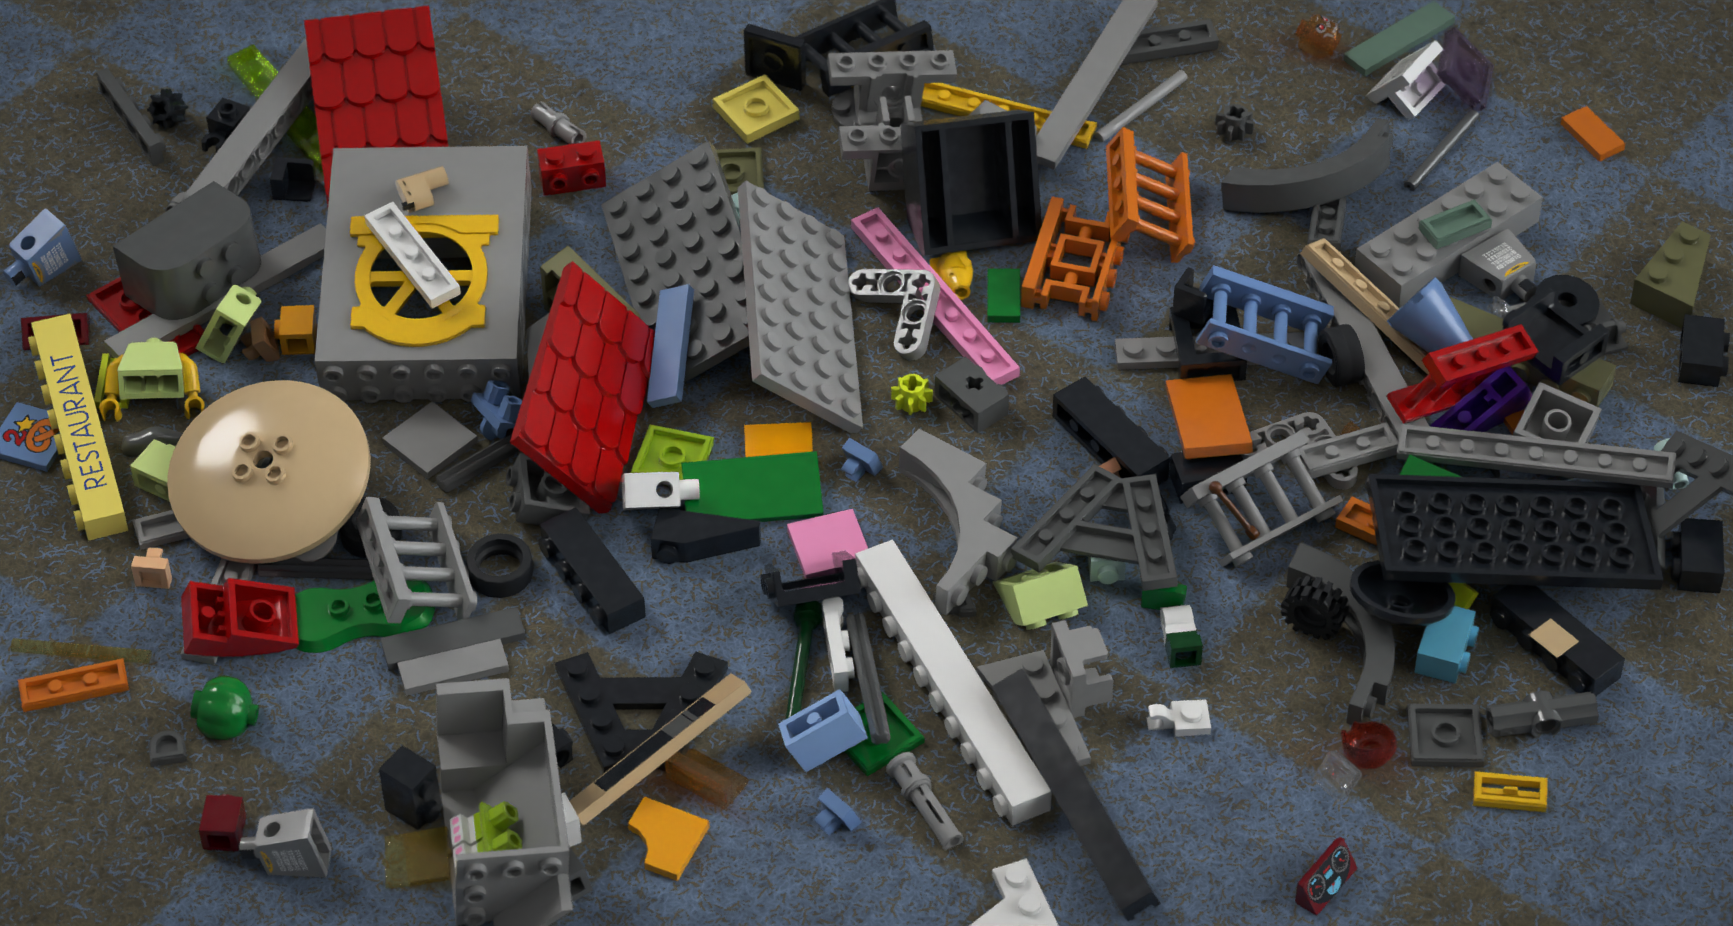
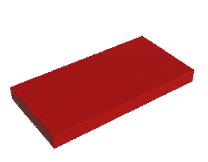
(124, 312)

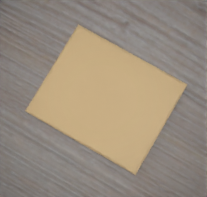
(1553, 638)

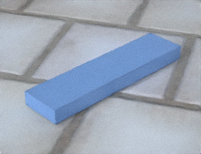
(670, 346)

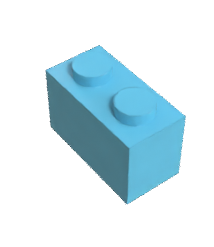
(1445, 644)

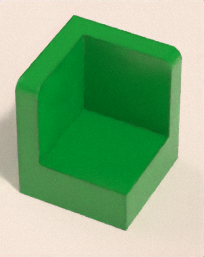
(1164, 597)

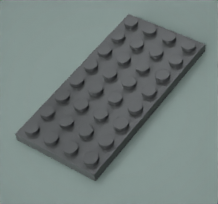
(682, 232)

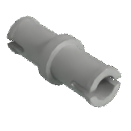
(557, 124)

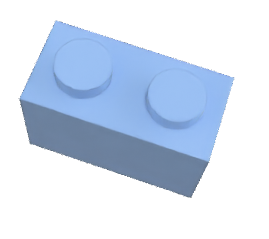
(822, 730)

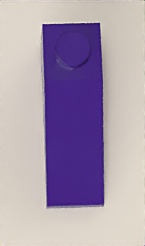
(1487, 403)

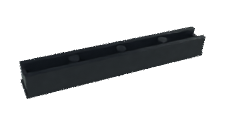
(1075, 795)

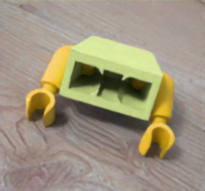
(151, 371)

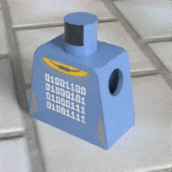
(41, 251)

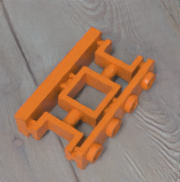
(1051, 255)

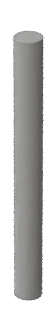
(1141, 106)

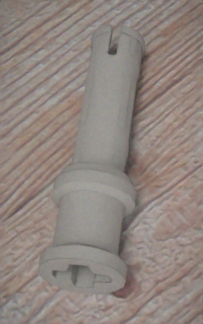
(917, 788)

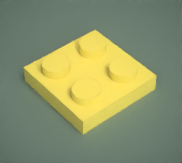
(756, 109)

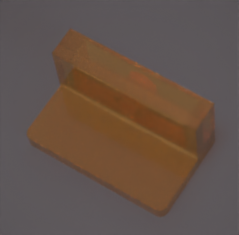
(705, 777)

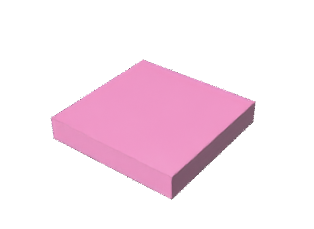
(823, 535)

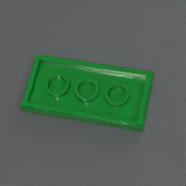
(758, 487)

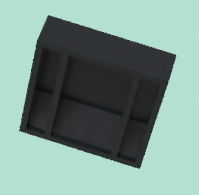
(972, 181)

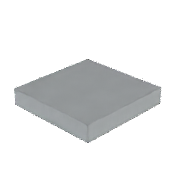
(430, 440)

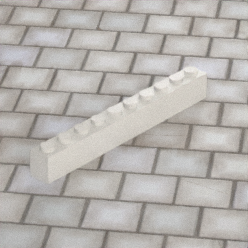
(952, 684)

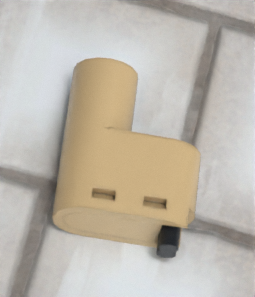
(417, 188)

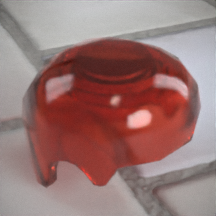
(1373, 734)

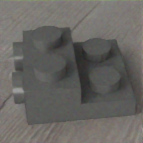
(538, 494)

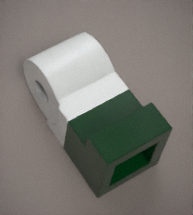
(1180, 635)

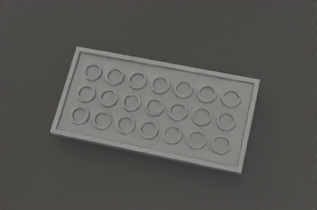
(799, 308)

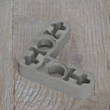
(908, 295)
(1291, 426)

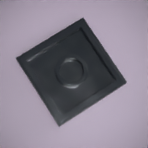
(776, 56)

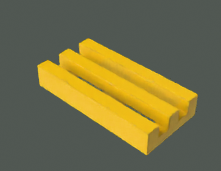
(1510, 796)

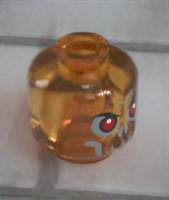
(1318, 36)

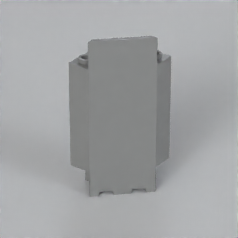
(495, 754)

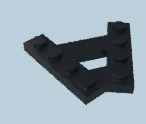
(599, 698)

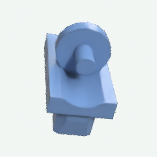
(497, 409)

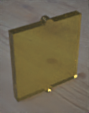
(417, 858)

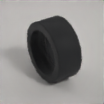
(503, 585)

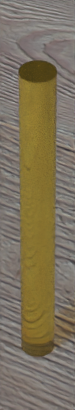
(80, 650)

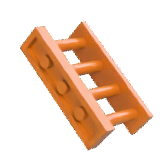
(1125, 198)

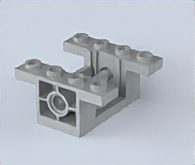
(885, 95)

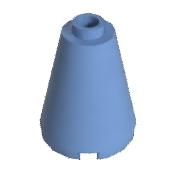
(1430, 319)

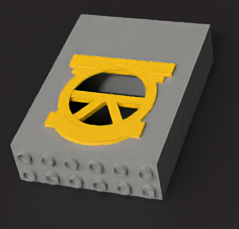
(480, 216)

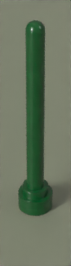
(807, 618)

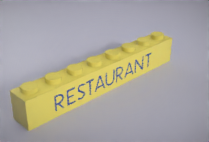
(79, 428)

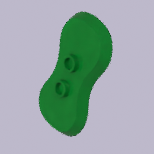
(340, 615)

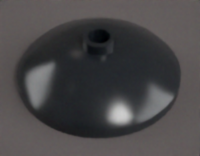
(1400, 601)

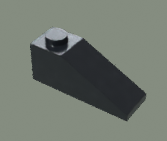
(697, 536)

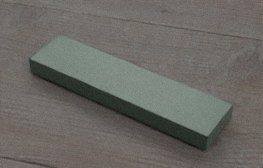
(1399, 38)

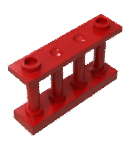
(1459, 370)

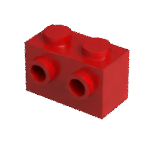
(571, 168)

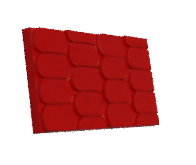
(375, 82)
(584, 388)

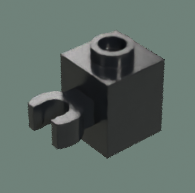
(222, 122)

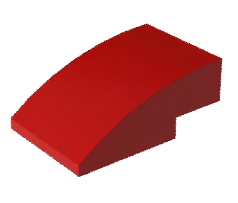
(238, 618)

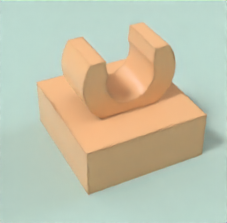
(152, 570)

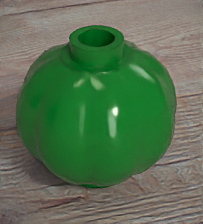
(224, 708)

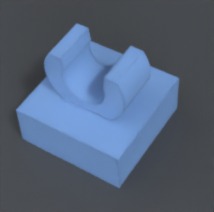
(859, 460)
(835, 813)

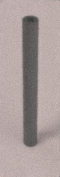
(1442, 149)

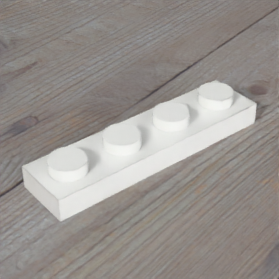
(412, 254)

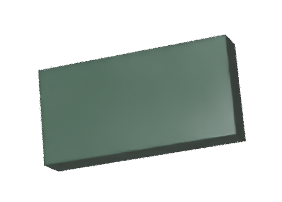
(1455, 224)

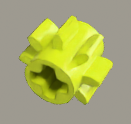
(912, 393)

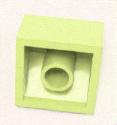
(1041, 595)

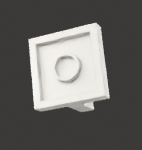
(1411, 81)

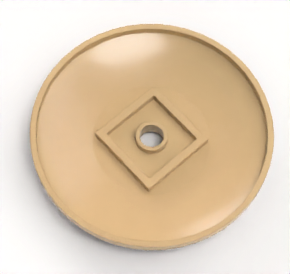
(275, 510)

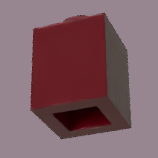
(222, 822)

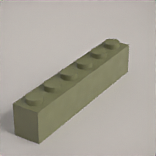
(1587, 385)

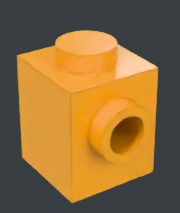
(296, 329)

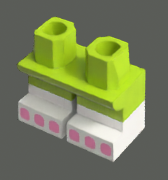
(485, 830)

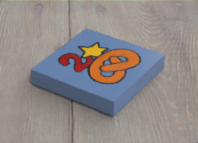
(28, 437)

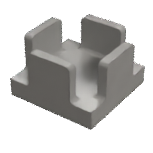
(1068, 654)

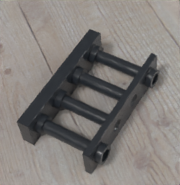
(862, 24)

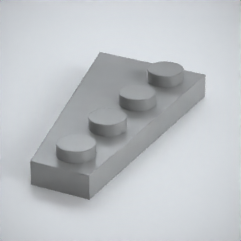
(1043, 678)

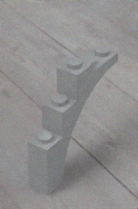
(958, 487)

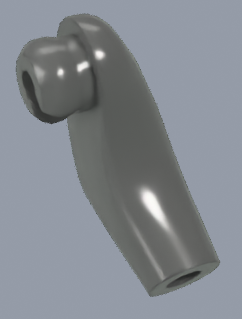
(135, 444)

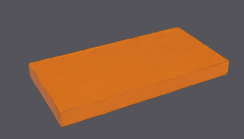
(1209, 416)

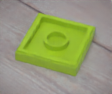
(667, 448)

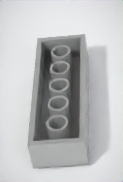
(1405, 261)

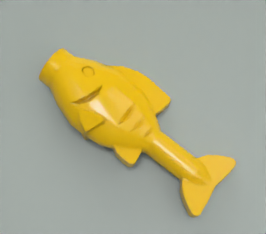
(955, 271)

